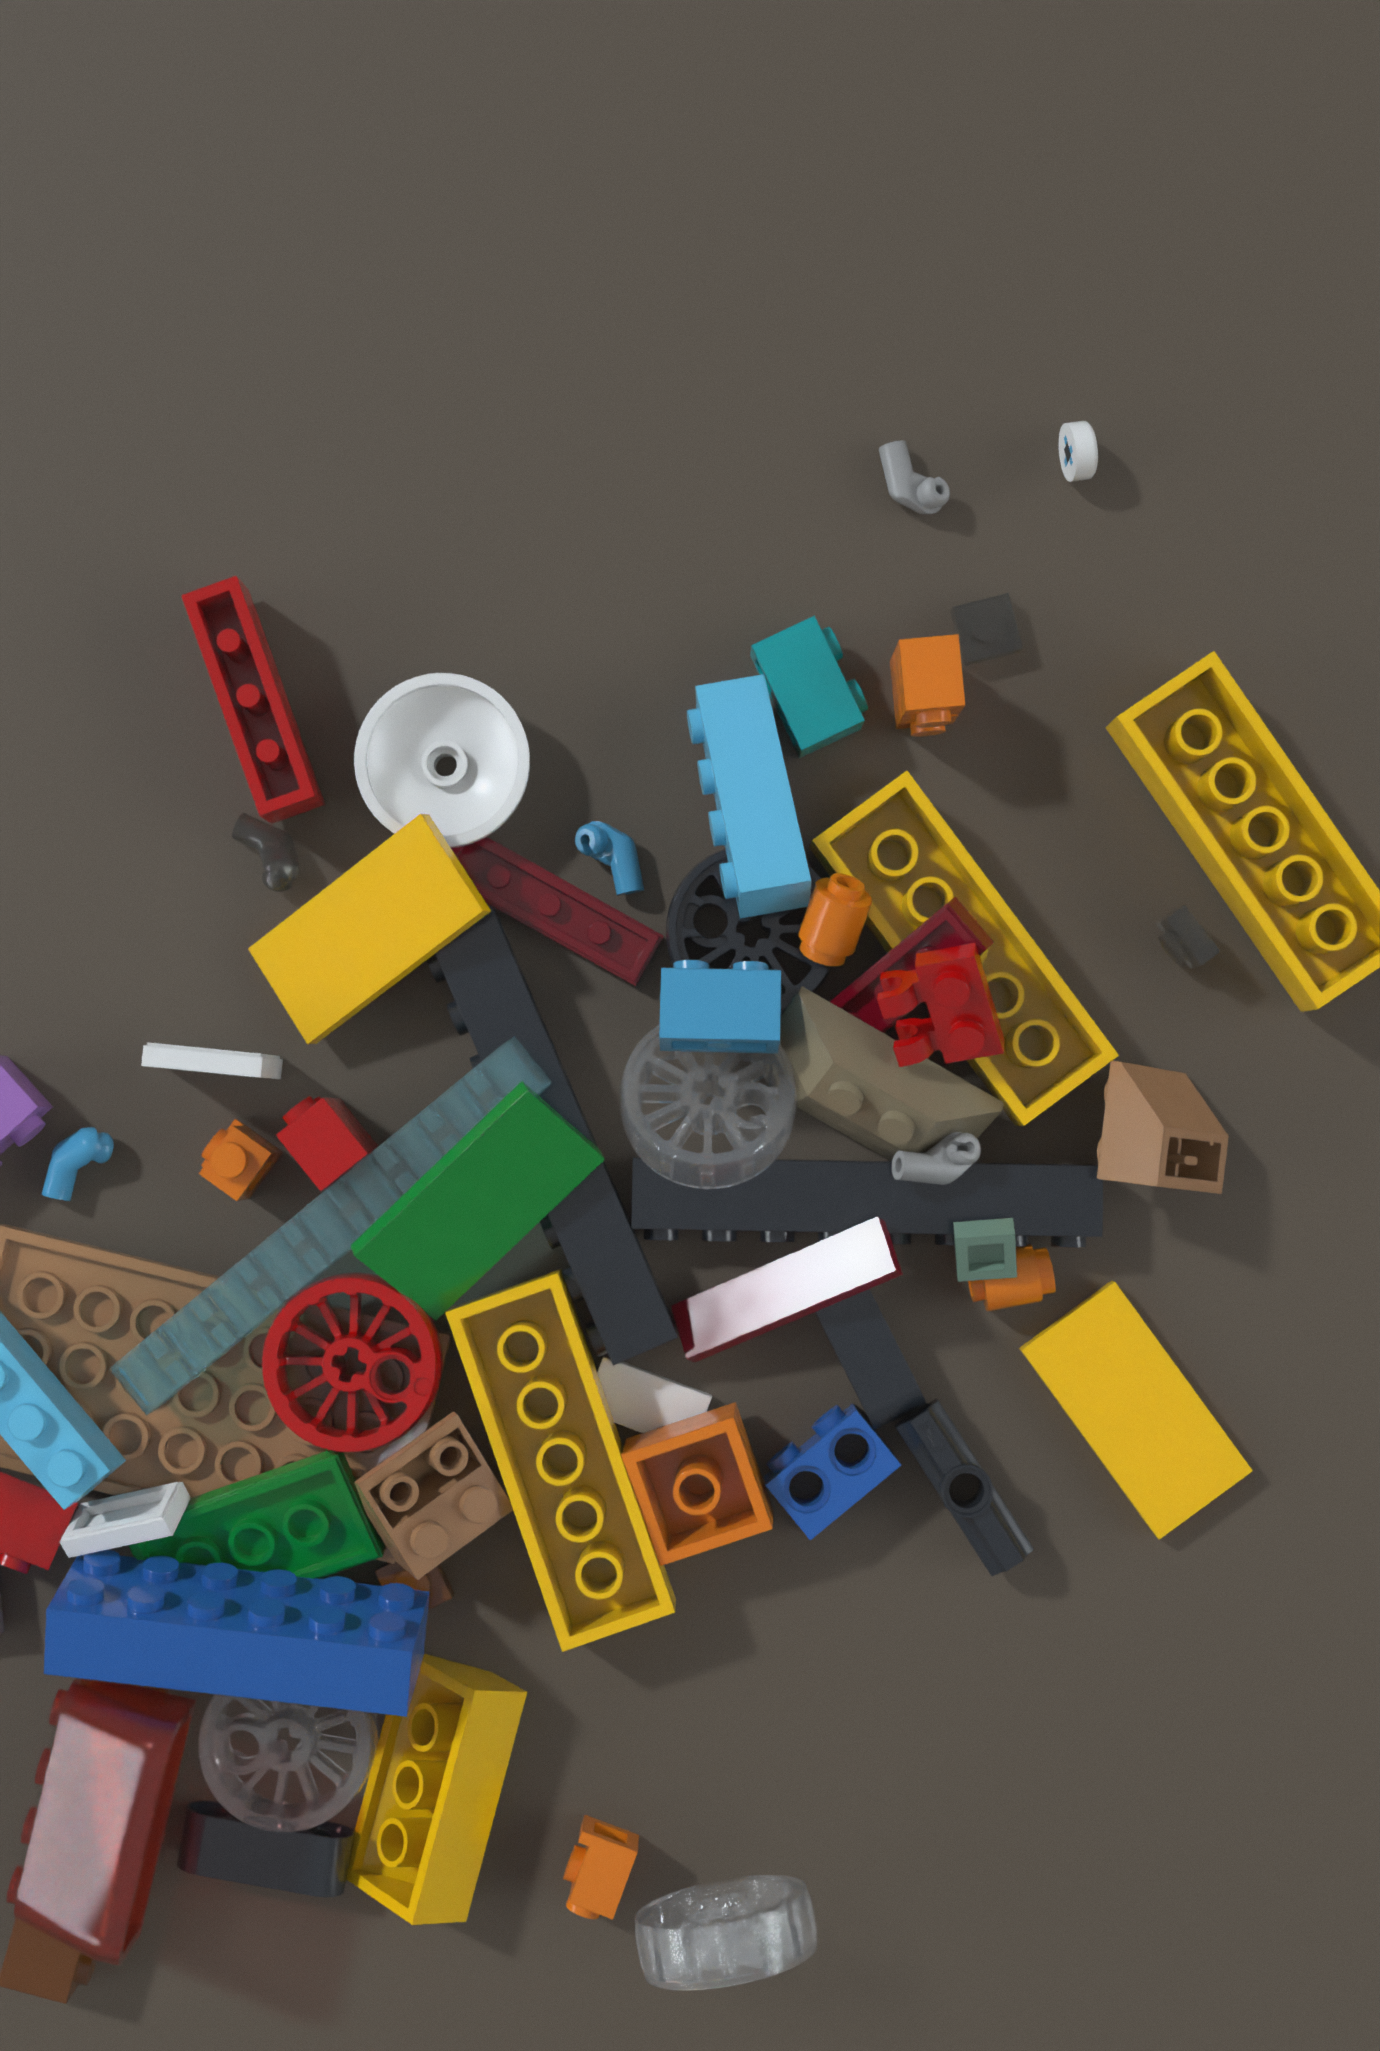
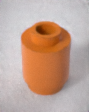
(834, 919)
(1033, 1280)

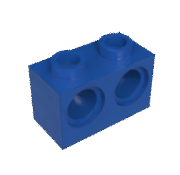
(841, 1481)

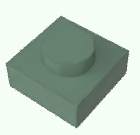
(985, 1249)

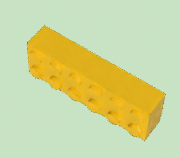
(1255, 831)
(915, 868)
(560, 1459)

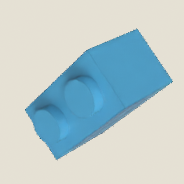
(720, 1008)

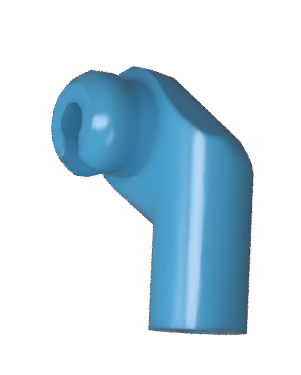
(615, 850)
(71, 1155)

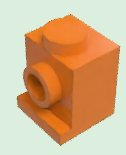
(238, 1160)
(600, 1868)

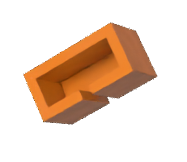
(927, 684)

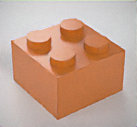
(698, 1484)

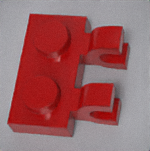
(958, 1002)

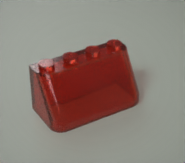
(100, 1815)

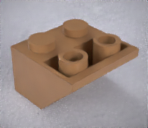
(1159, 1131)
(432, 1497)

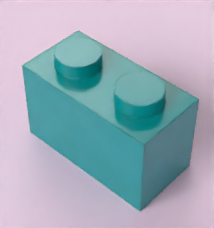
(809, 686)

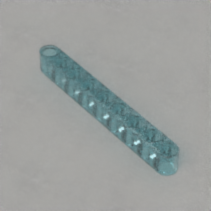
(317, 1234)

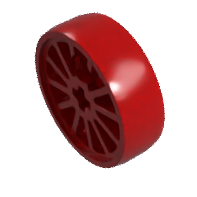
(424, 1370)

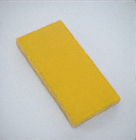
(369, 929)
(1135, 1409)

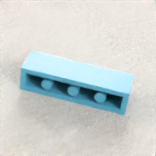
(751, 797)
(49, 1425)

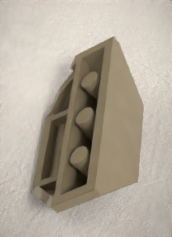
(856, 1086)

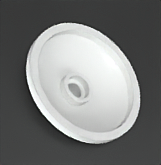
(434, 720)

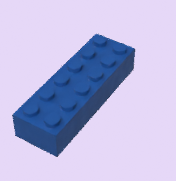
(237, 1632)

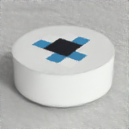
(1078, 451)

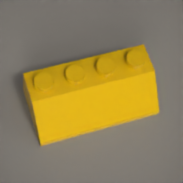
(435, 1792)

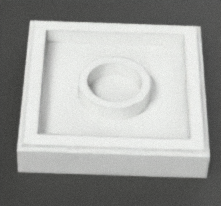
(212, 1060)

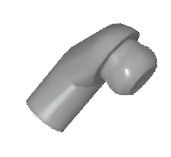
(908, 487)
(939, 1164)

